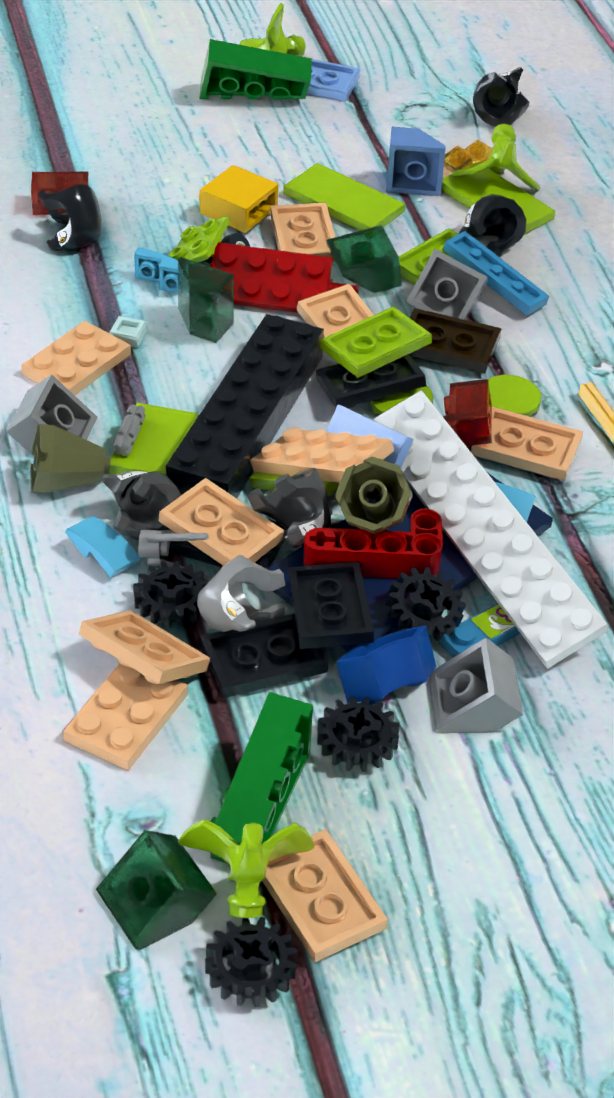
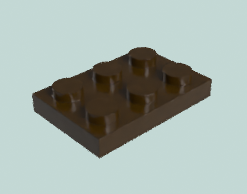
(456, 341)

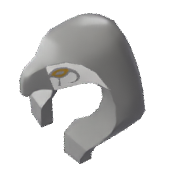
(223, 600)

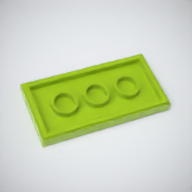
(472, 187)
(345, 198)

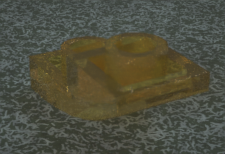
(460, 158)

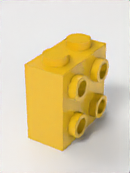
(239, 196)

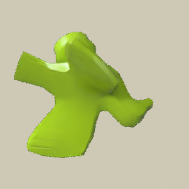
(275, 38)
(502, 157)
(248, 859)

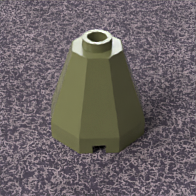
(64, 460)
(373, 495)

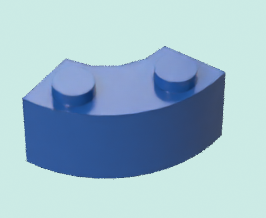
(387, 664)

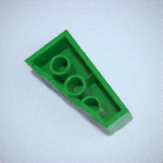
(253, 73)
(267, 768)

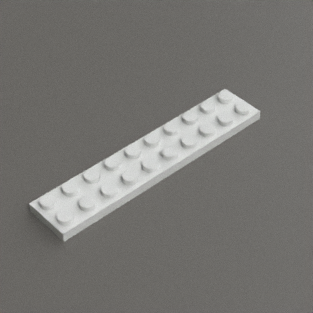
(493, 535)

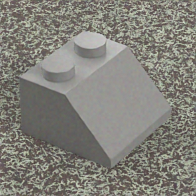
(447, 287)
(50, 404)
(476, 690)

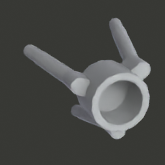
(157, 542)

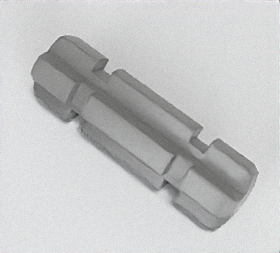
(129, 430)

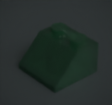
(367, 259)
(205, 299)
(155, 889)

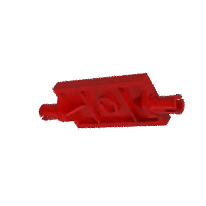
(274, 277)

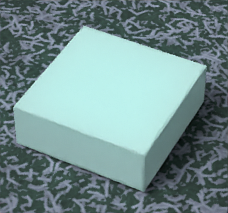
(129, 330)

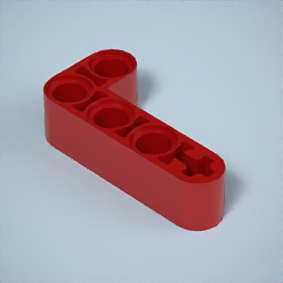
(380, 553)

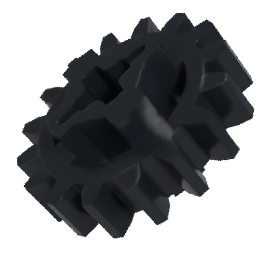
(169, 593)
(426, 603)
(358, 733)
(250, 961)

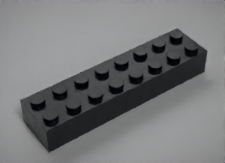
(248, 406)

